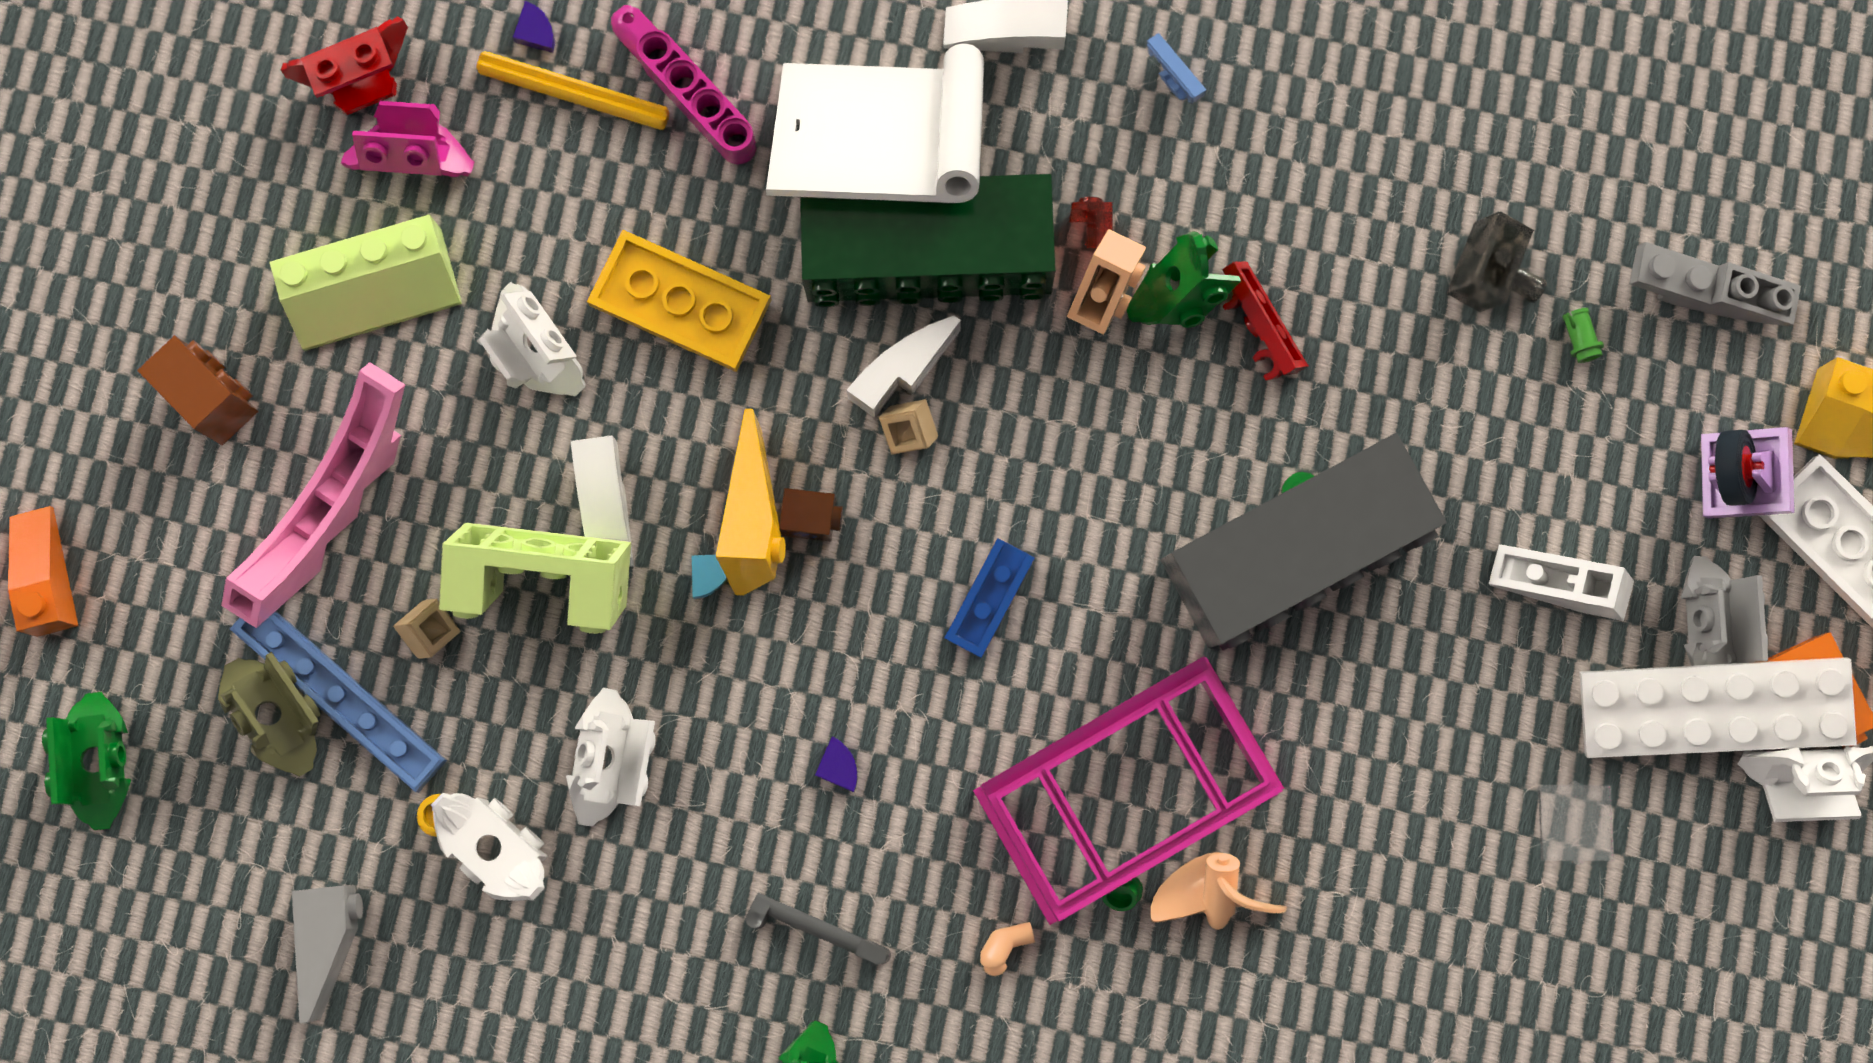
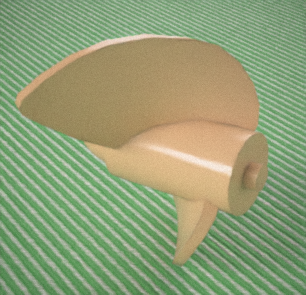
(1205, 886)

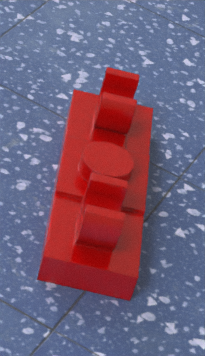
(1264, 323)

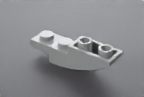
(1714, 289)

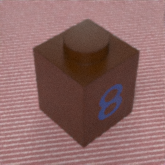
(810, 515)

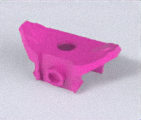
(408, 142)

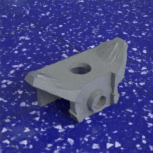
(1723, 616)

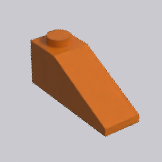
(38, 575)

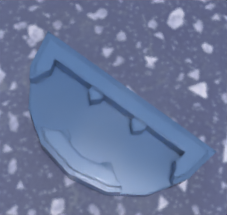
(1175, 73)

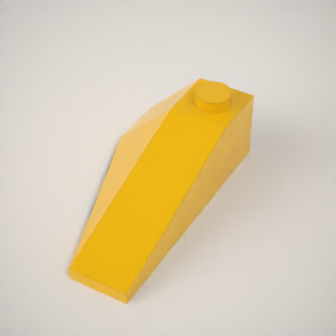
(1839, 411)
(750, 529)

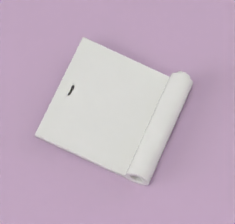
(880, 131)

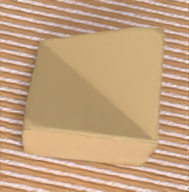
(908, 427)
(426, 629)

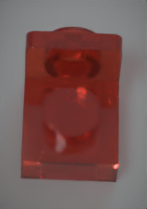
(1096, 211)

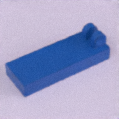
(989, 597)

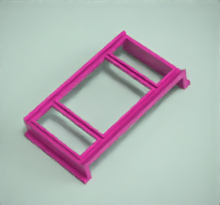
(1041, 763)

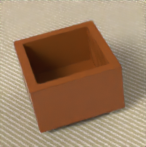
(199, 389)

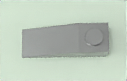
(323, 934)

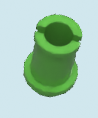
(1582, 336)

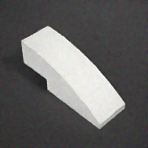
(1007, 25)
(902, 365)
(601, 489)

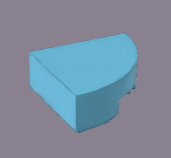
(706, 575)

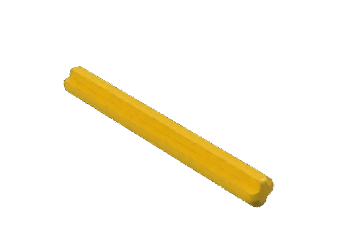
(573, 90)

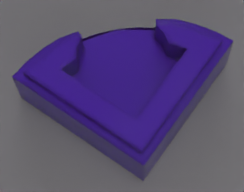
(534, 29)
(838, 766)

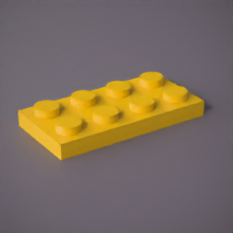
(679, 300)

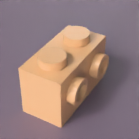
(1106, 280)

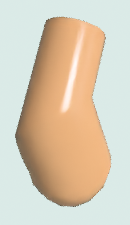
(1000, 945)

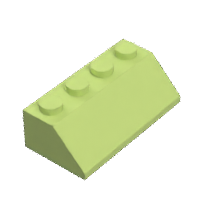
(366, 282)

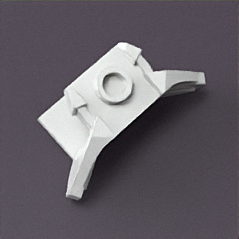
(552, 367)
(625, 780)
(1810, 782)
(464, 821)

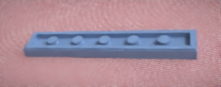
(345, 700)

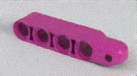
(641, 39)

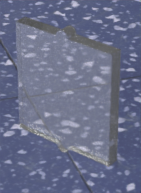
(1575, 823)

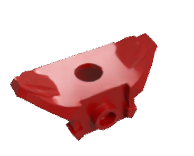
(354, 68)

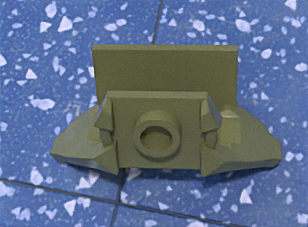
(291, 740)

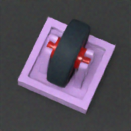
(1747, 473)

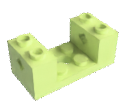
(481, 554)

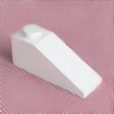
(1563, 581)

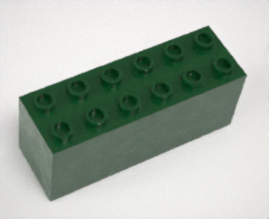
(931, 249)

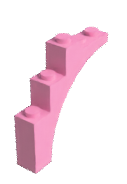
(327, 505)

